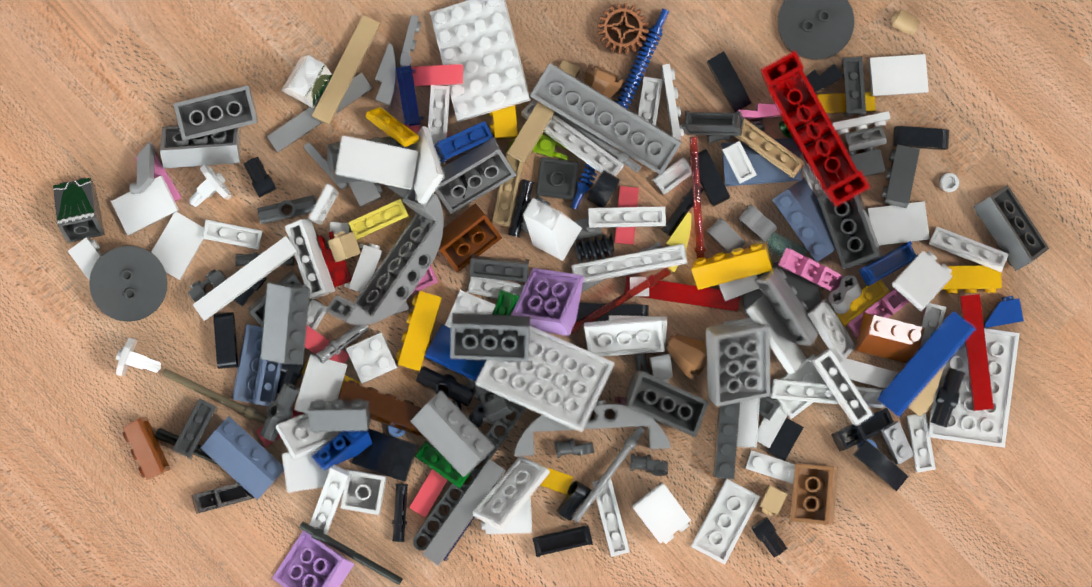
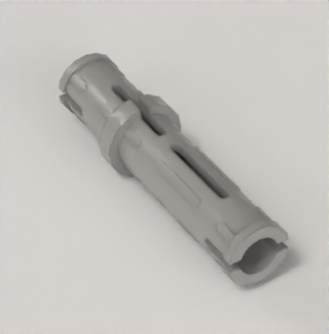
(336, 346)

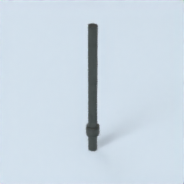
(318, 534)

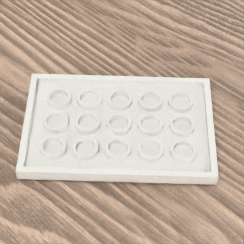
(483, 42)
(555, 381)
(989, 425)

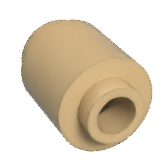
(905, 22)

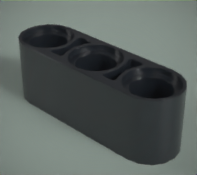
(921, 137)
(711, 179)
(603, 189)
(225, 340)

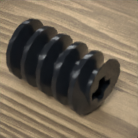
(594, 248)

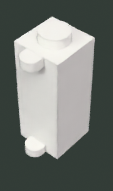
(366, 266)

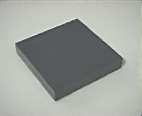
(557, 178)

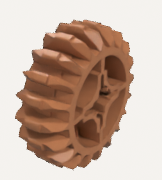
(614, 28)

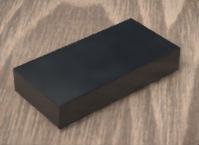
(785, 439)

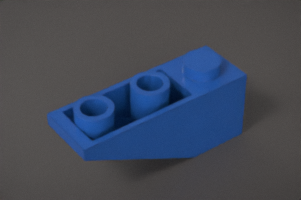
(341, 448)

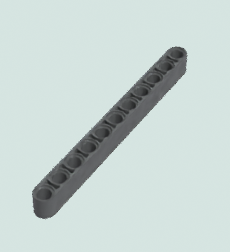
(447, 499)

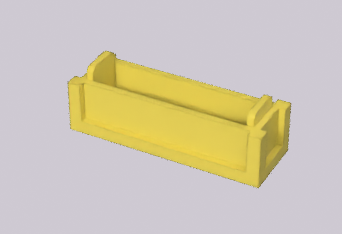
(378, 219)

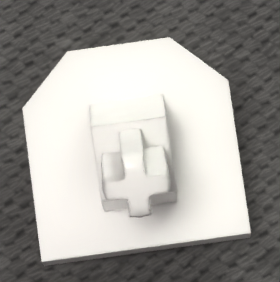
(213, 184)
(128, 357)

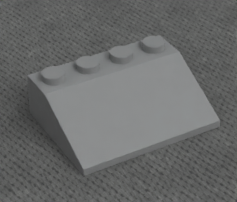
(787, 306)
(737, 363)

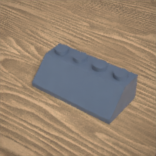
(806, 218)
(243, 458)

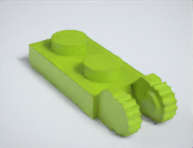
(546, 147)

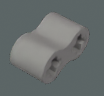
(757, 223)
(845, 294)

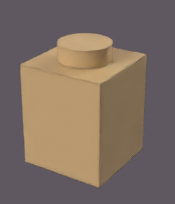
(344, 246)
(772, 500)

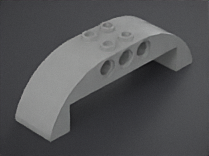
(400, 269)
(623, 418)

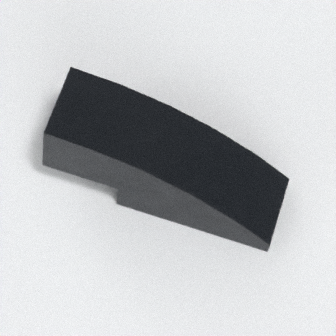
(824, 80)
(729, 81)
(855, 434)
(880, 465)
(220, 497)

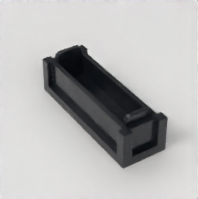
(562, 540)

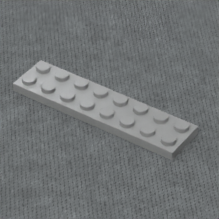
(605, 118)

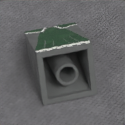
(78, 210)

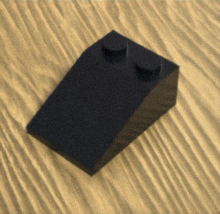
(387, 455)

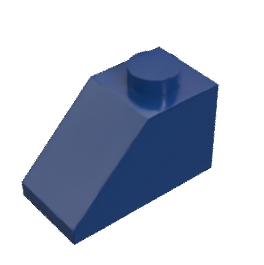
(1004, 312)

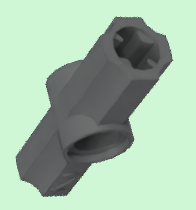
(275, 212)
(279, 411)

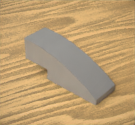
(387, 77)

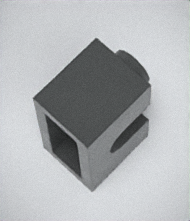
(198, 289)
(497, 407)

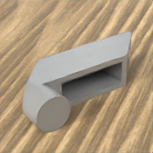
(145, 169)

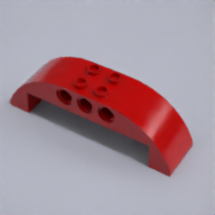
(812, 129)

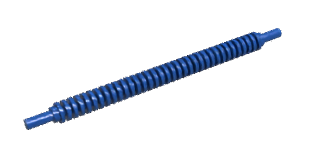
(639, 66)

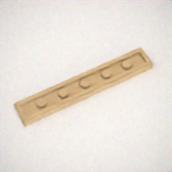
(346, 70)
(536, 123)

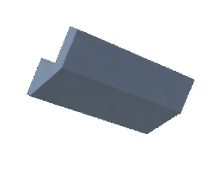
(764, 169)
(255, 377)

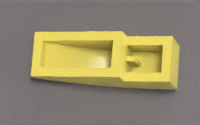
(680, 236)

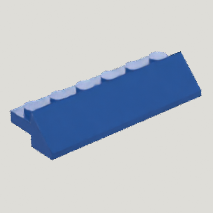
(926, 363)

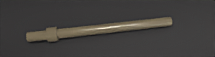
(248, 412)

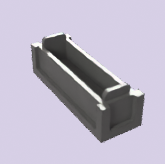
(854, 86)
(713, 123)
(499, 268)
(194, 428)

